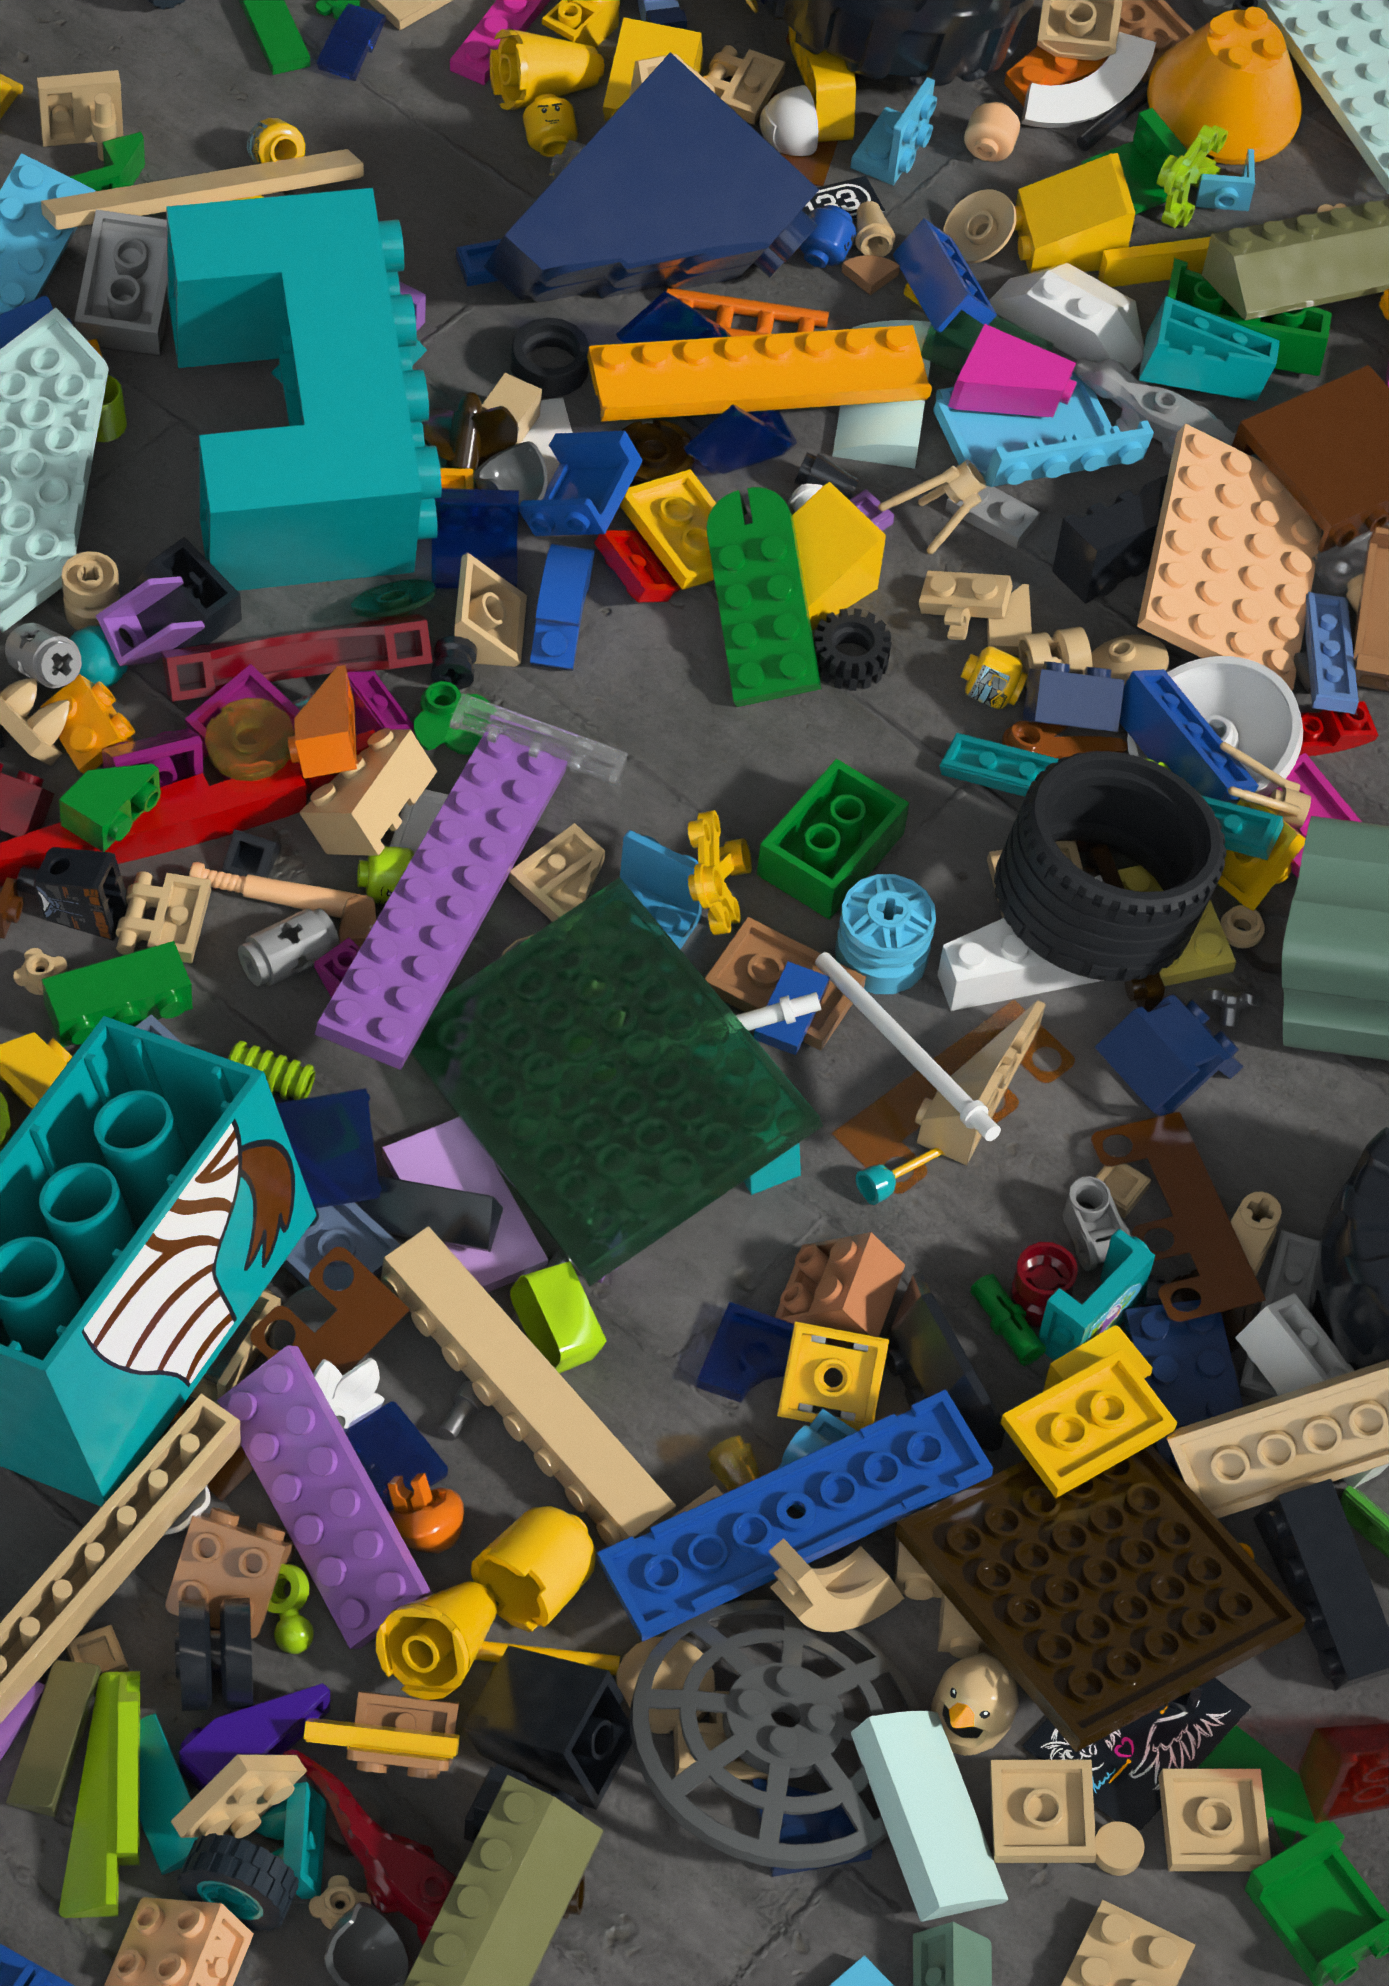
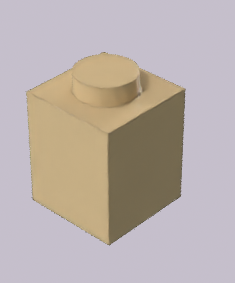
(520, 399)

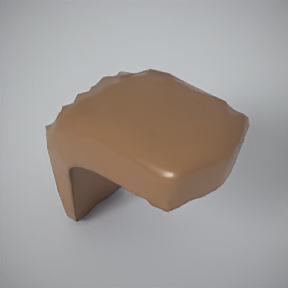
(357, 919)

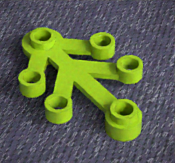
(1180, 172)

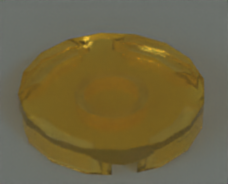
(249, 739)

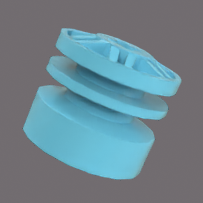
(886, 932)

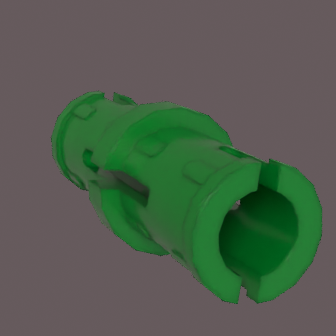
(1008, 1319)

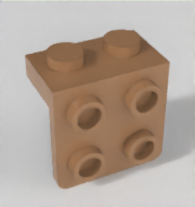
(229, 1562)
(408, 1714)

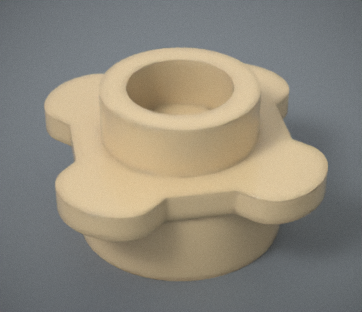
(35, 960)
(338, 1890)

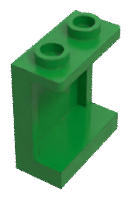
(1320, 1907)

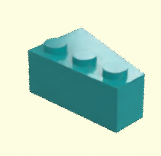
(1206, 353)

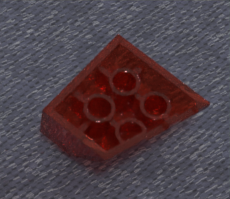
(1346, 1770)

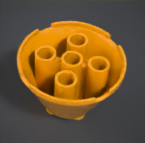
(1230, 77)

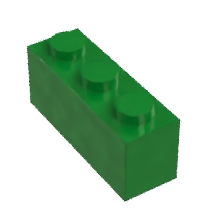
(120, 989)

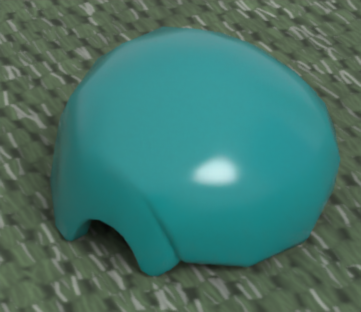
(97, 656)

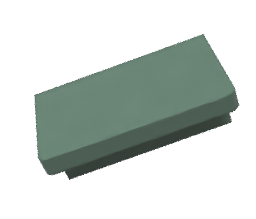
(951, 1957)

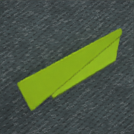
(108, 1802)

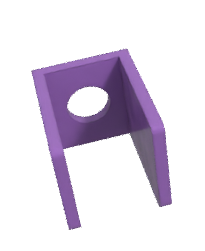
(123, 615)

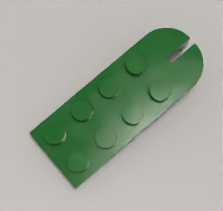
(761, 598)

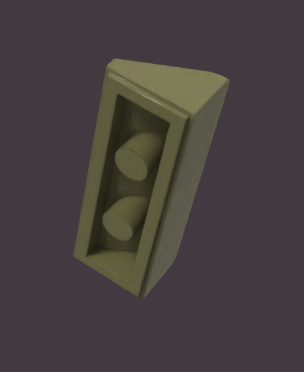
(55, 1737)

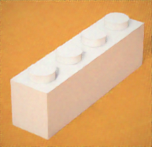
(1295, 1354)

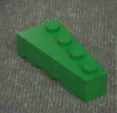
(1301, 332)

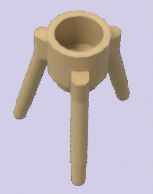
(958, 483)
(1285, 802)

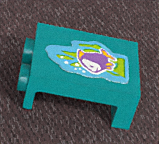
(1124, 1281)

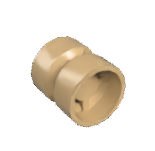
(88, 587)
(1066, 647)

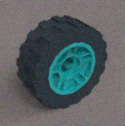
(241, 1877)

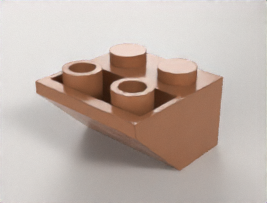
(842, 1285)

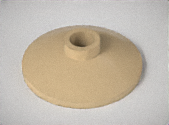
(981, 224)
(1130, 654)

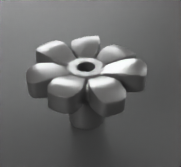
(1231, 1003)

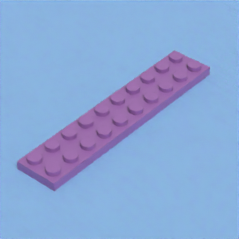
(440, 901)

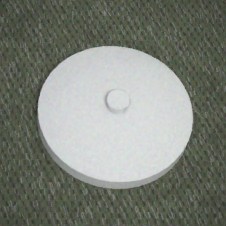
(1246, 709)

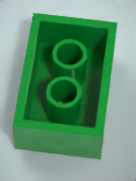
(832, 838)

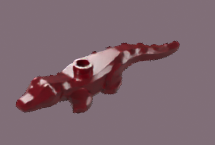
(397, 1869)

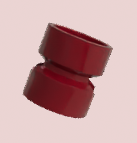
(1038, 1275)

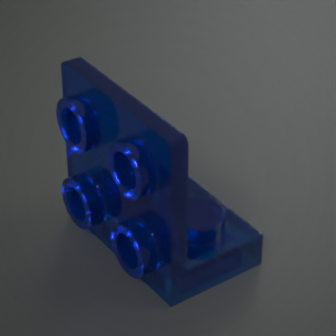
(475, 524)
(393, 1447)

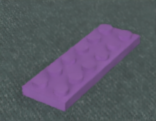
(324, 1496)

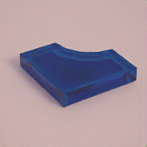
(745, 1352)

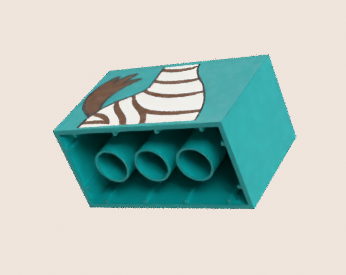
(131, 1247)

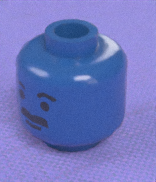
(831, 238)

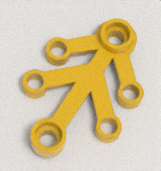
(713, 867)

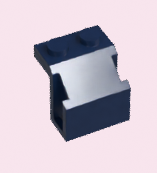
(1168, 1053)

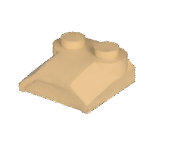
(1079, 28)

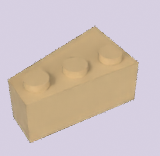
(364, 802)

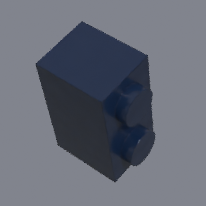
(1073, 698)

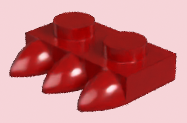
(636, 566)

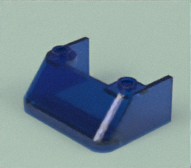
(736, 436)

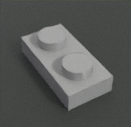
(1000, 516)

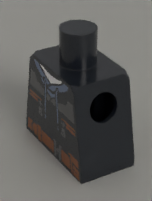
(78, 890)

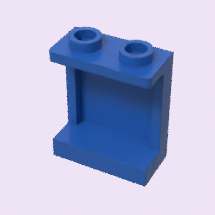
(585, 486)

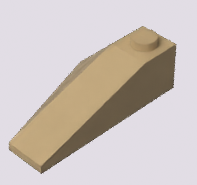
(983, 1079)

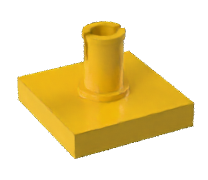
(1252, 877)

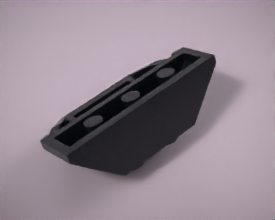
(931, 1360)

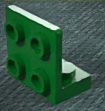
(1144, 159)

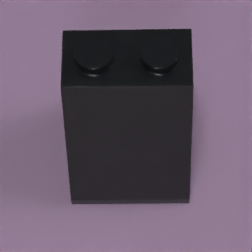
(552, 1723)

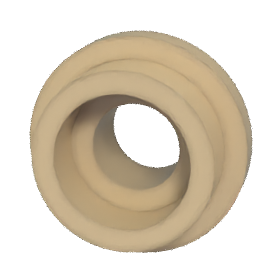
(1244, 918)

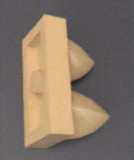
(35, 732)

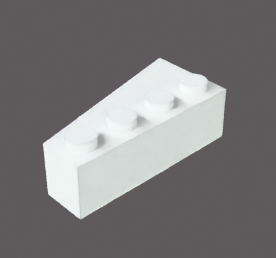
(997, 967)

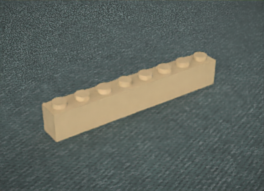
(524, 1389)
(112, 1545)

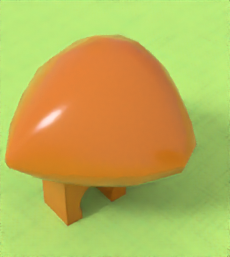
(429, 1518)

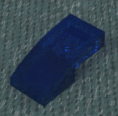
(350, 41)

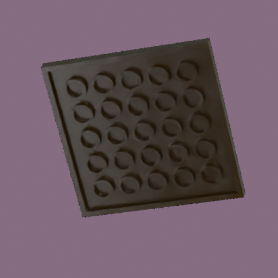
(1100, 1593)

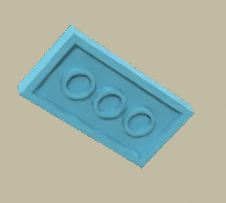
(27, 239)

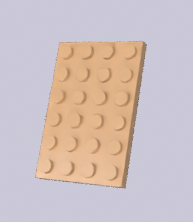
(1229, 558)

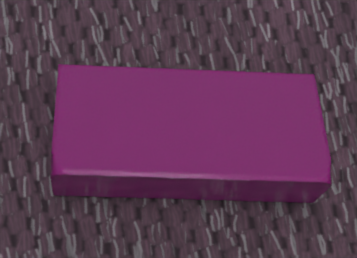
(375, 705)

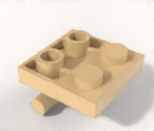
(80, 108)

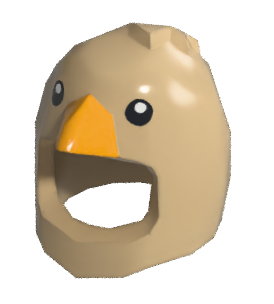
(980, 1696)

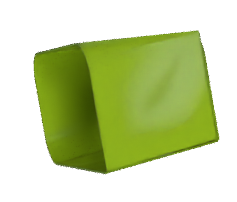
(558, 1316)

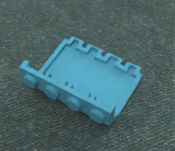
(1036, 447)

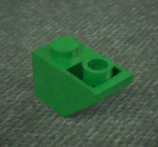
(108, 802)

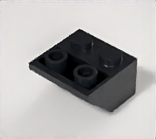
(201, 597)

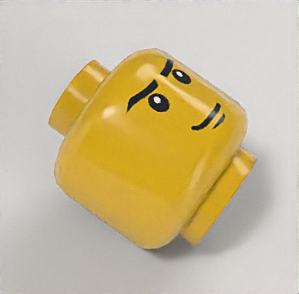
(550, 124)

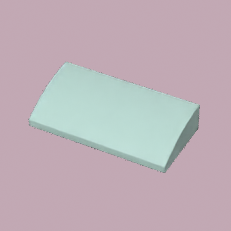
(885, 430)
(928, 1814)

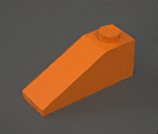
(326, 729)

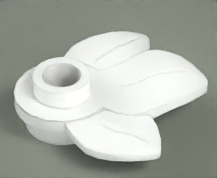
(351, 1394)

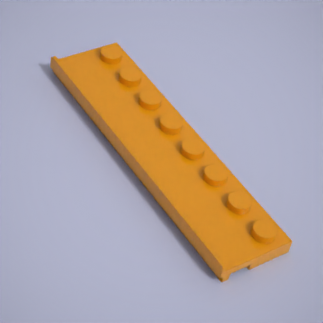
(758, 372)

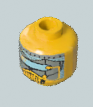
(274, 141)
(994, 678)

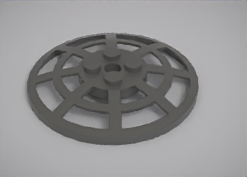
(759, 1740)

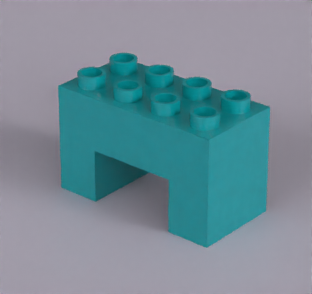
(321, 293)

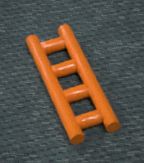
(764, 311)

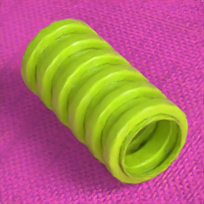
(282, 1076)

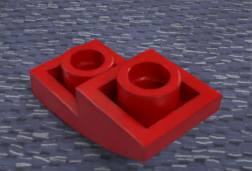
(1336, 731)

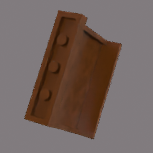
(1329, 453)

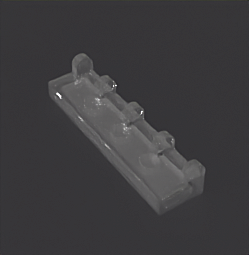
(578, 751)

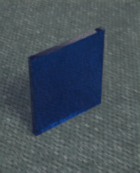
(333, 1146)

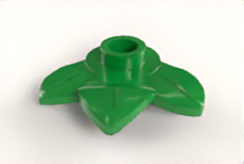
(433, 723)

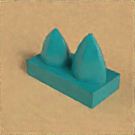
(302, 1827)

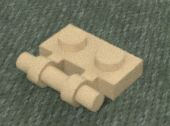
(751, 83)
(178, 916)

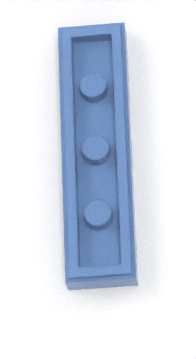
(1330, 653)

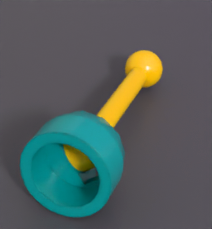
(878, 1182)

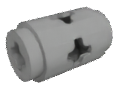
(43, 655)
(274, 958)

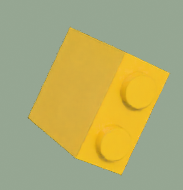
(642, 41)
(1075, 216)
(836, 552)

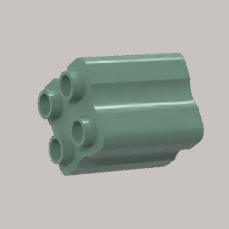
(1339, 942)

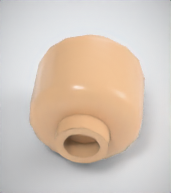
(992, 132)

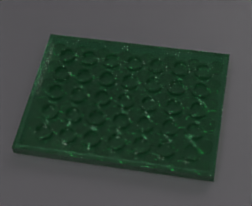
(609, 1081)

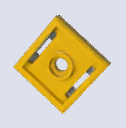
(811, 1358)

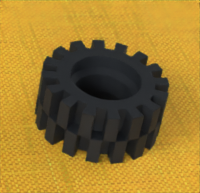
(857, 631)

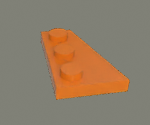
(1046, 69)

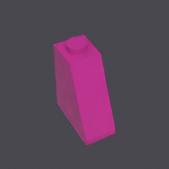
(1012, 377)

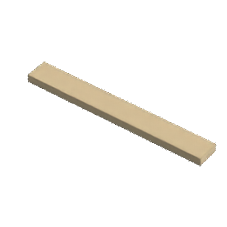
(205, 188)

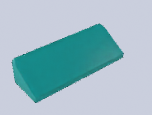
(161, 1797)

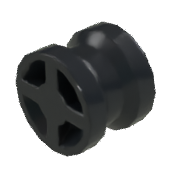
(454, 661)

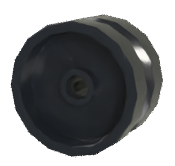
(214, 1654)

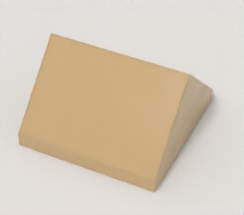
(490, 614)

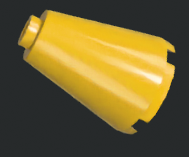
(539, 65)
(436, 1639)

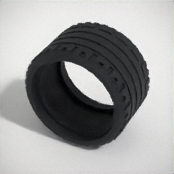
(1136, 811)

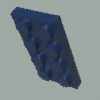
(1188, 1364)

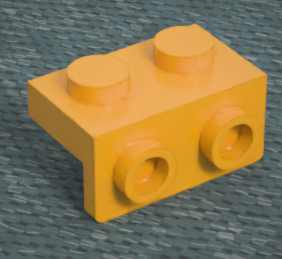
(90, 722)

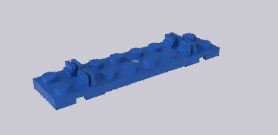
(846, 1495)

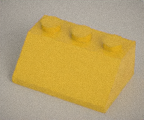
(31, 1066)

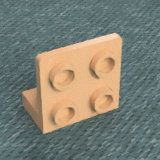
(180, 1945)

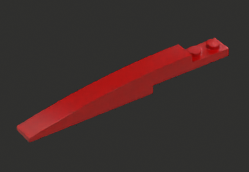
(183, 816)

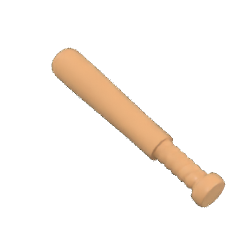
(276, 891)

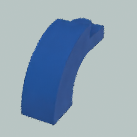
(561, 606)

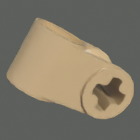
(1253, 1235)

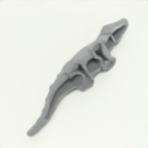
(1141, 402)

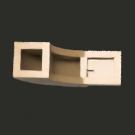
(835, 1595)

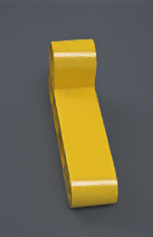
(831, 89)

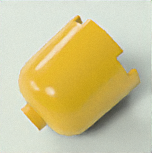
(536, 1566)

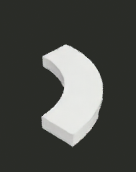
(1093, 96)

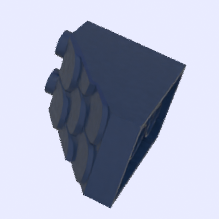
(659, 199)

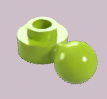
(293, 1631)

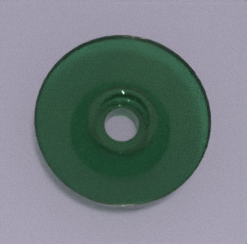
(393, 599)

